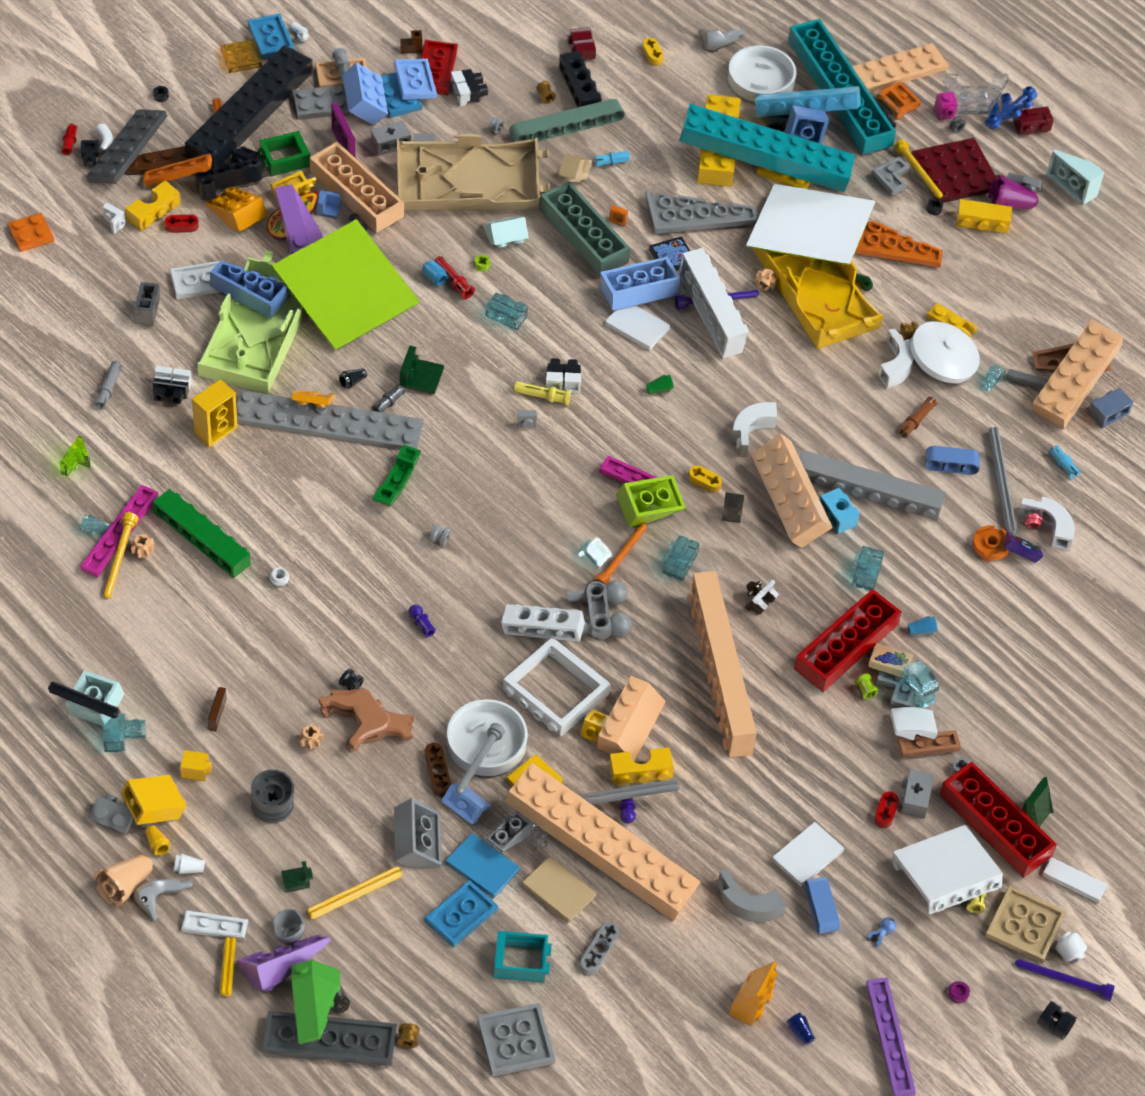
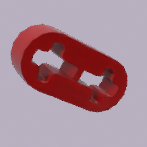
(181, 223)
(882, 808)

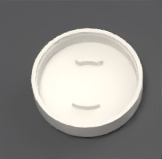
(761, 71)
(469, 732)

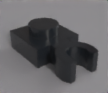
(89, 151)

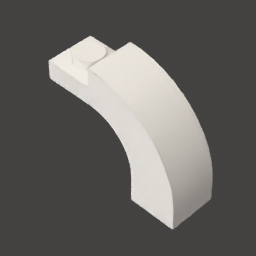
(897, 370)
(752, 418)
(1055, 517)

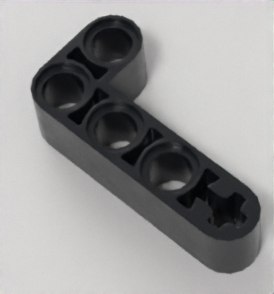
(227, 176)

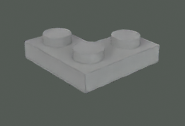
(889, 175)
(1029, 182)
(902, 694)

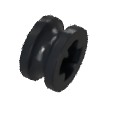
(161, 89)
(934, 206)

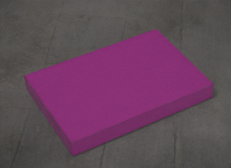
(342, 130)

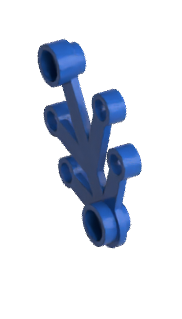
(994, 120)

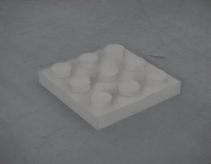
(516, 1039)

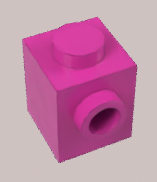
(945, 105)

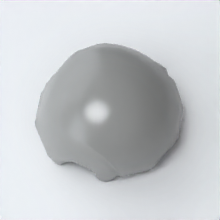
(288, 925)

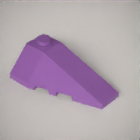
(297, 221)
(273, 968)

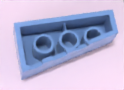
(249, 288)

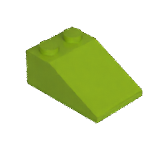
(649, 500)

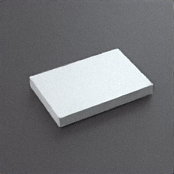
(193, 280)
(638, 326)
(807, 854)

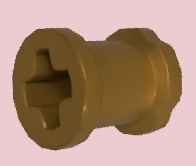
(547, 94)

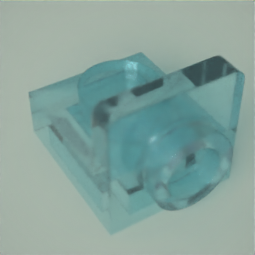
(595, 551)

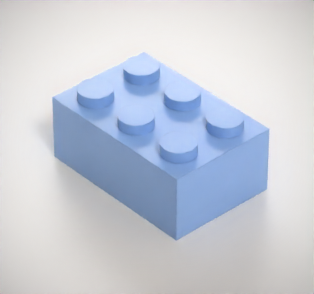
(365, 94)

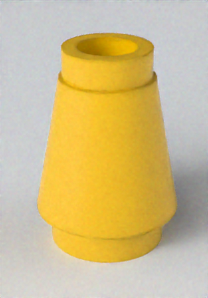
(157, 841)

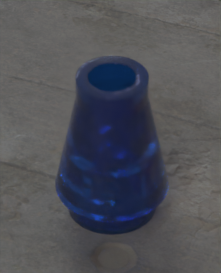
(800, 1027)

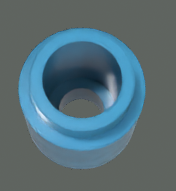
(434, 273)

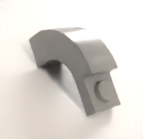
(746, 906)

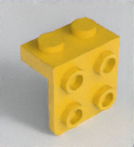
(297, 180)

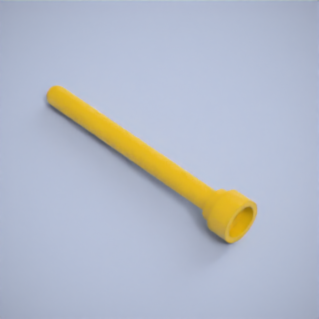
(903, 148)
(129, 521)

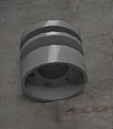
(272, 796)

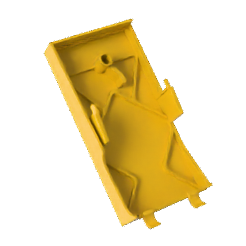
(810, 285)

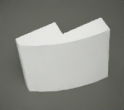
(913, 721)

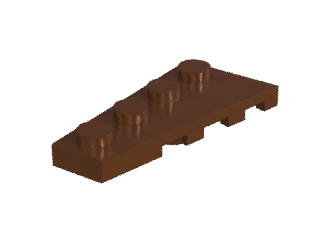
(155, 160)

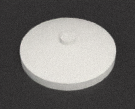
(944, 352)

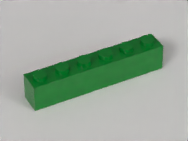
(202, 533)

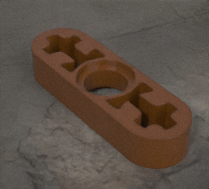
(431, 763)

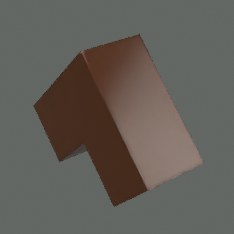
(412, 44)

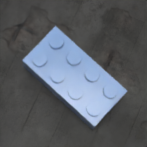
(640, 283)

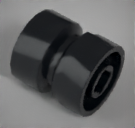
(1060, 1027)

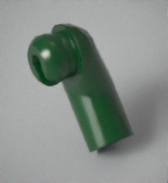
(864, 281)

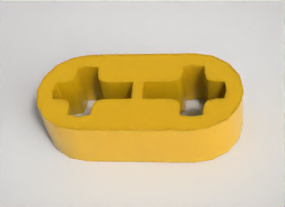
(649, 52)
(705, 478)

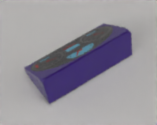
(1022, 547)

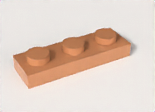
(921, 745)

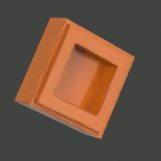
(618, 215)

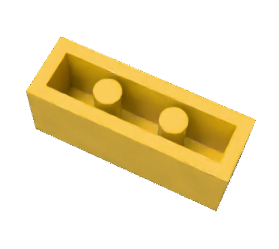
(984, 216)

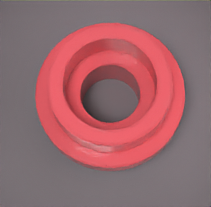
(1033, 521)

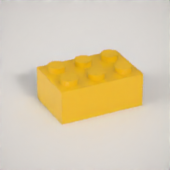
(214, 413)

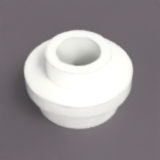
(279, 572)

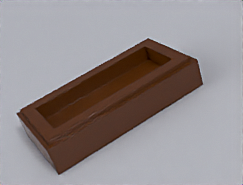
(217, 709)

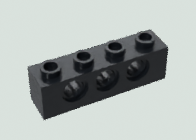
(578, 79)

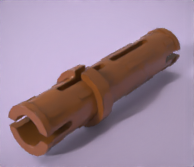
(913, 422)

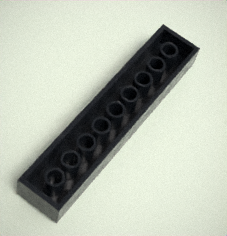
(250, 106)

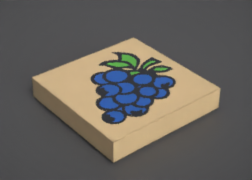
(890, 660)

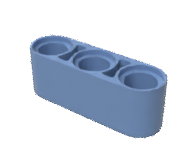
(952, 460)
(822, 905)

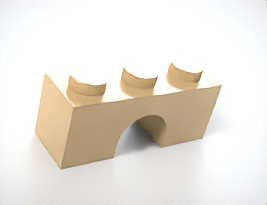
(575, 168)

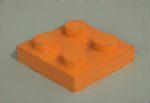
(30, 232)

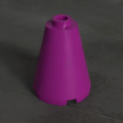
(1009, 193)

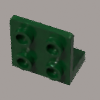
(419, 374)

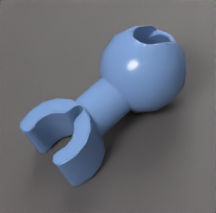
(885, 927)

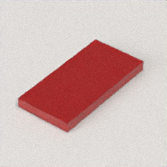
(441, 60)

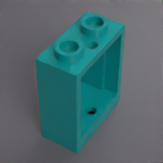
(522, 940)

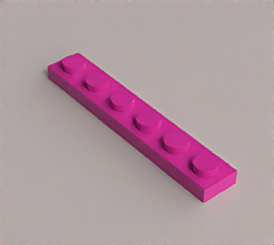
(108, 544)

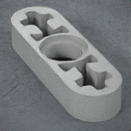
(599, 940)

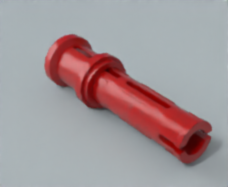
(458, 282)

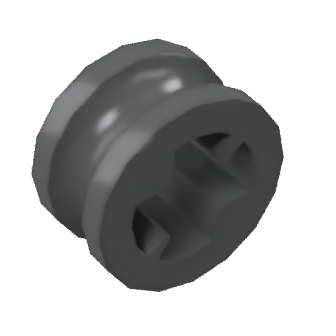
(957, 124)

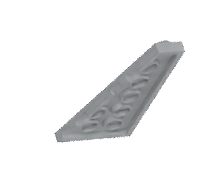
(692, 213)

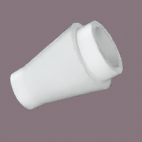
(187, 864)

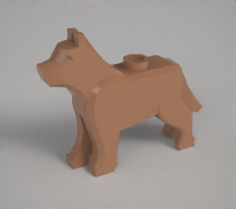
(369, 716)

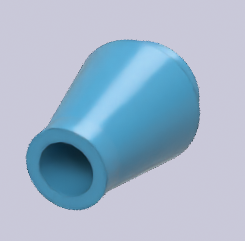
(923, 626)

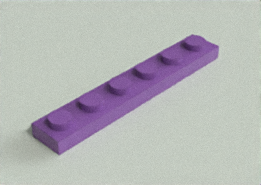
(890, 1037)

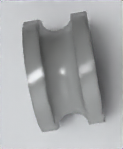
(496, 125)
(958, 761)

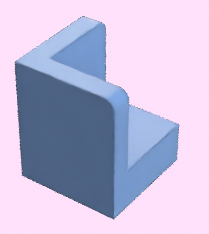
(328, 204)

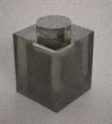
(732, 507)

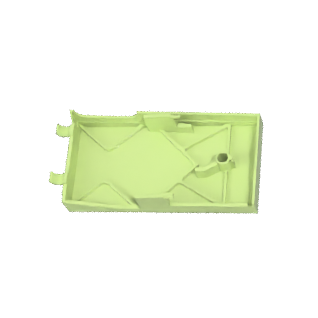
(247, 345)

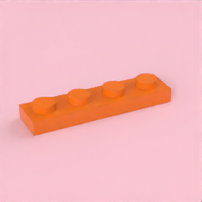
(177, 170)

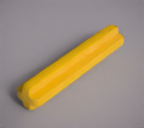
(227, 966)

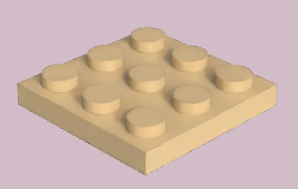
(1026, 924)

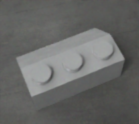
(417, 835)

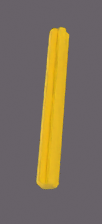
(354, 892)

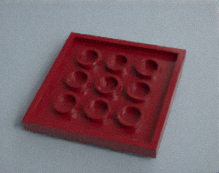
(956, 169)

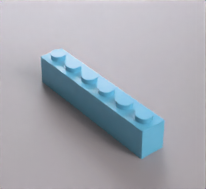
(823, 100)

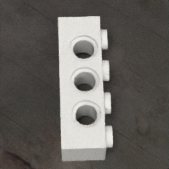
(543, 622)

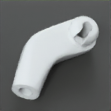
(105, 135)

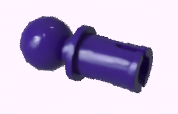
(421, 620)
(627, 810)

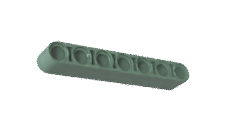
(568, 121)

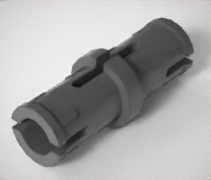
(388, 399)

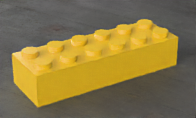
(714, 167)

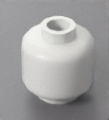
(1071, 947)

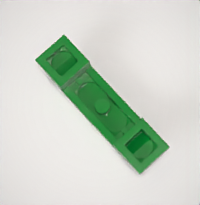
(398, 477)

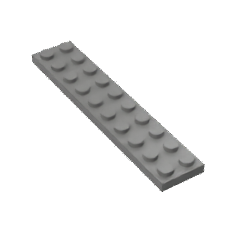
(328, 422)

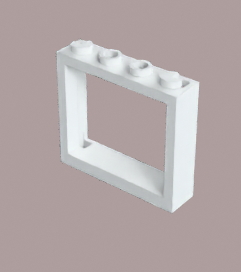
(574, 665)

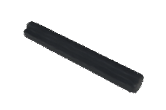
(84, 700)

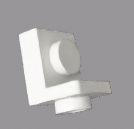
(114, 217)

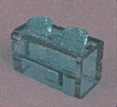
(506, 311)
(680, 557)
(867, 568)

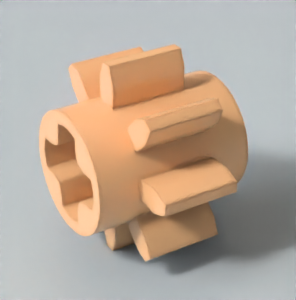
(766, 279)
(142, 546)
(310, 737)

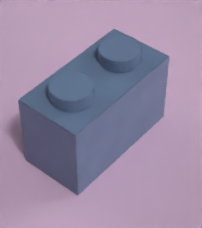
(1110, 407)

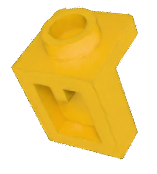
(593, 725)

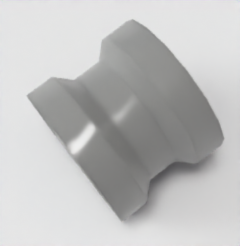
(440, 535)

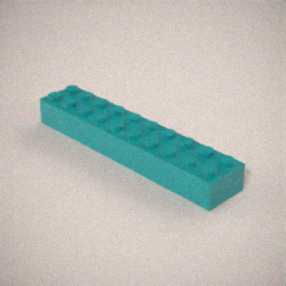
(832, 70)
(767, 148)

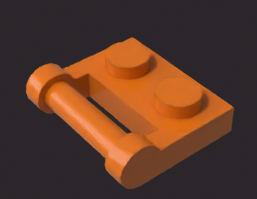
(902, 96)

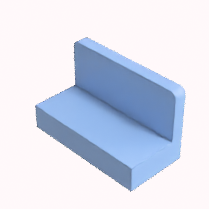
(467, 805)

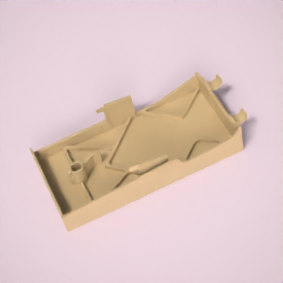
(469, 174)

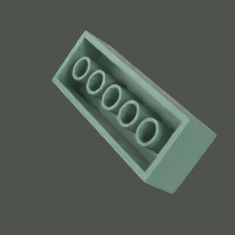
(584, 228)

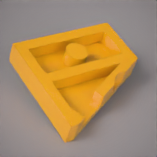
(320, 400)

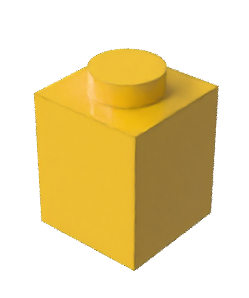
(195, 765)

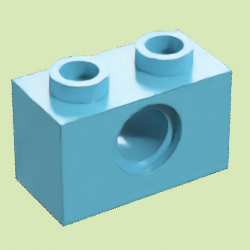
(839, 510)

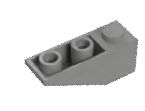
(511, 832)

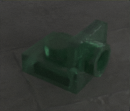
(297, 878)

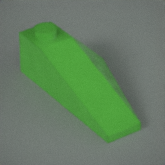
(313, 995)

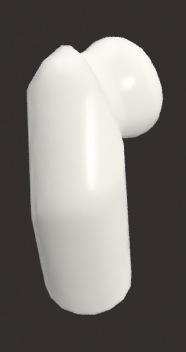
(302, 32)

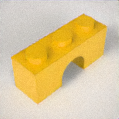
(164, 200)
(626, 771)

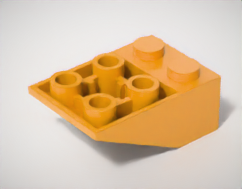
(238, 208)
(755, 994)

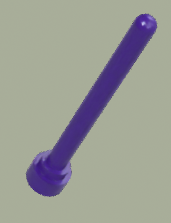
(682, 301)
(1105, 991)

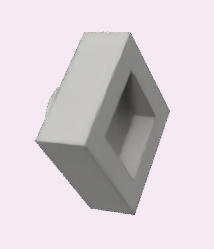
(527, 419)

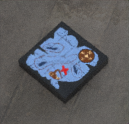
(672, 248)

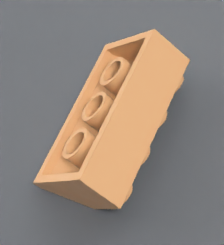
(631, 719)

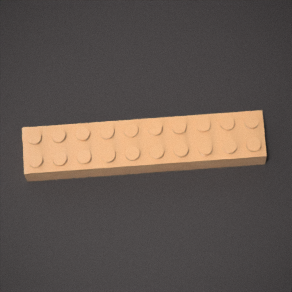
(722, 664)
(602, 841)

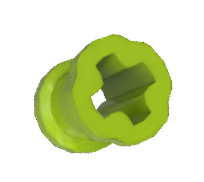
(866, 686)

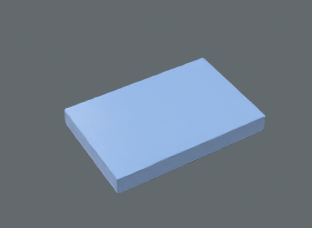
(415, 79)

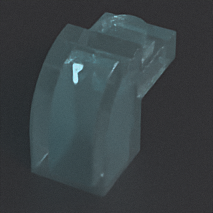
(922, 681)
(119, 729)

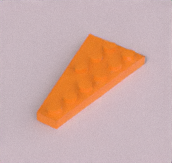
(888, 244)

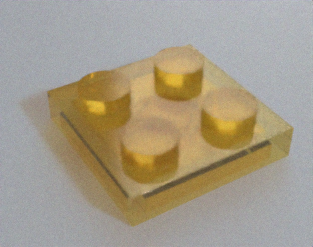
(241, 56)

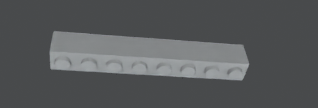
(873, 485)

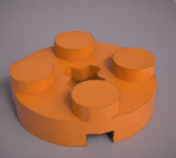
(984, 549)

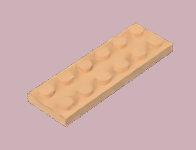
(901, 67)

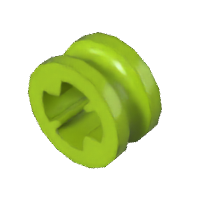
(482, 267)

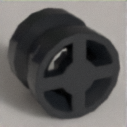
(351, 680)

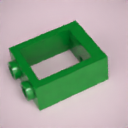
(286, 164)

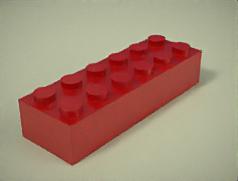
(847, 640)
(997, 819)

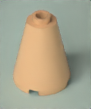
(122, 878)

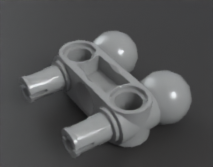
(614, 593)

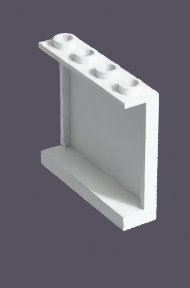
(949, 868)

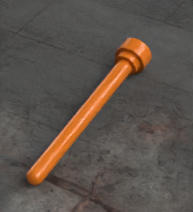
(604, 577)

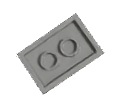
(318, 101)

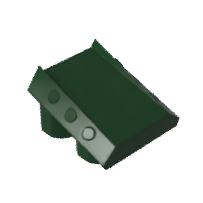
(1039, 803)

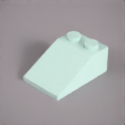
(1075, 176)

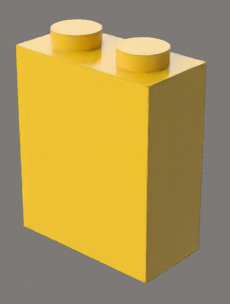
(153, 799)

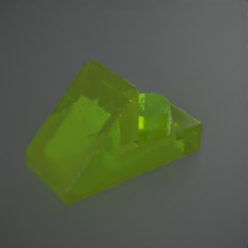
(75, 455)

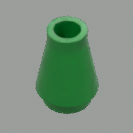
(661, 384)

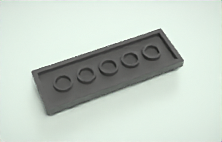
(126, 146)
(341, 1040)

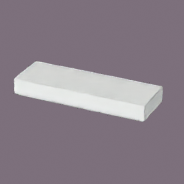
(1075, 880)
(214, 925)

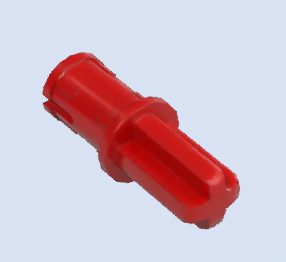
(69, 139)

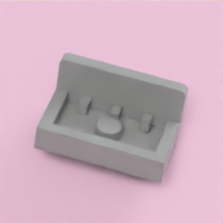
(111, 813)

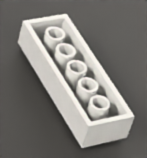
(713, 302)

